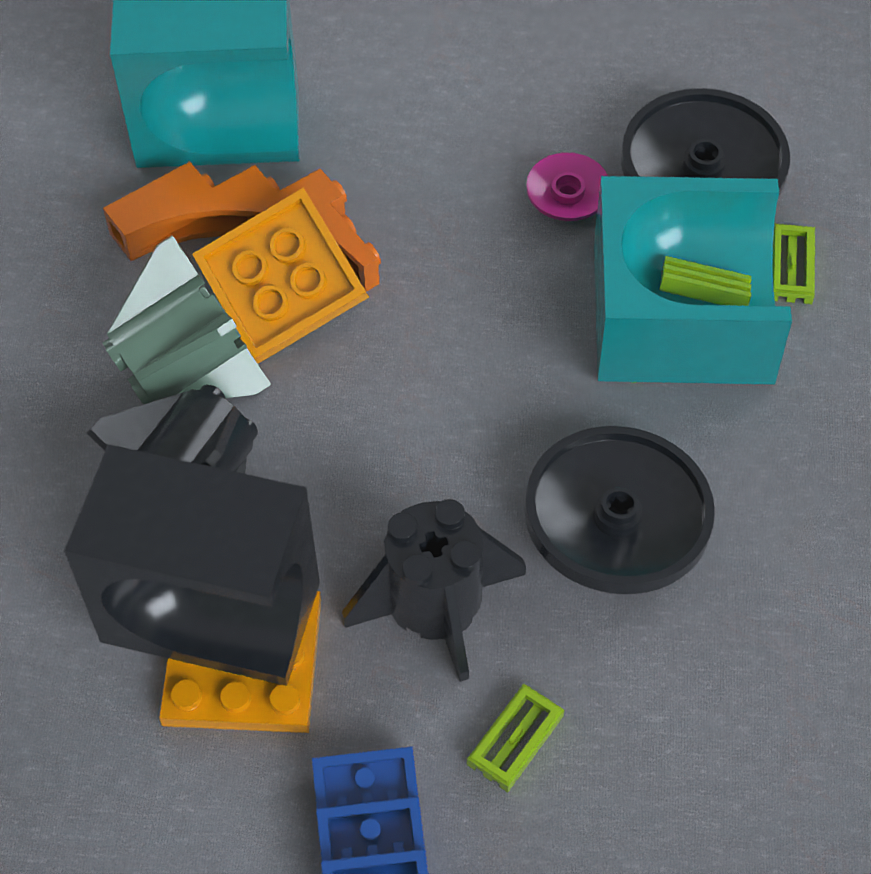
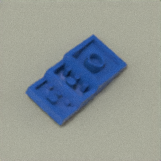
(369, 813)

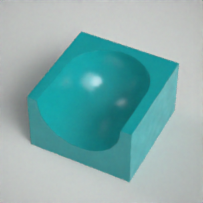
(207, 81)
(672, 336)

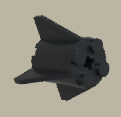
(186, 427)
(434, 575)

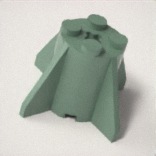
(179, 334)

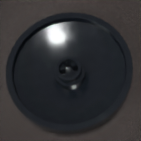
(705, 137)
(619, 510)

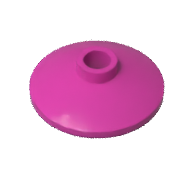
(563, 175)

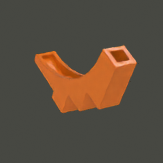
(194, 208)

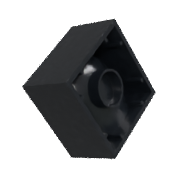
(196, 563)

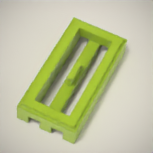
(705, 282)
(790, 290)
(492, 769)

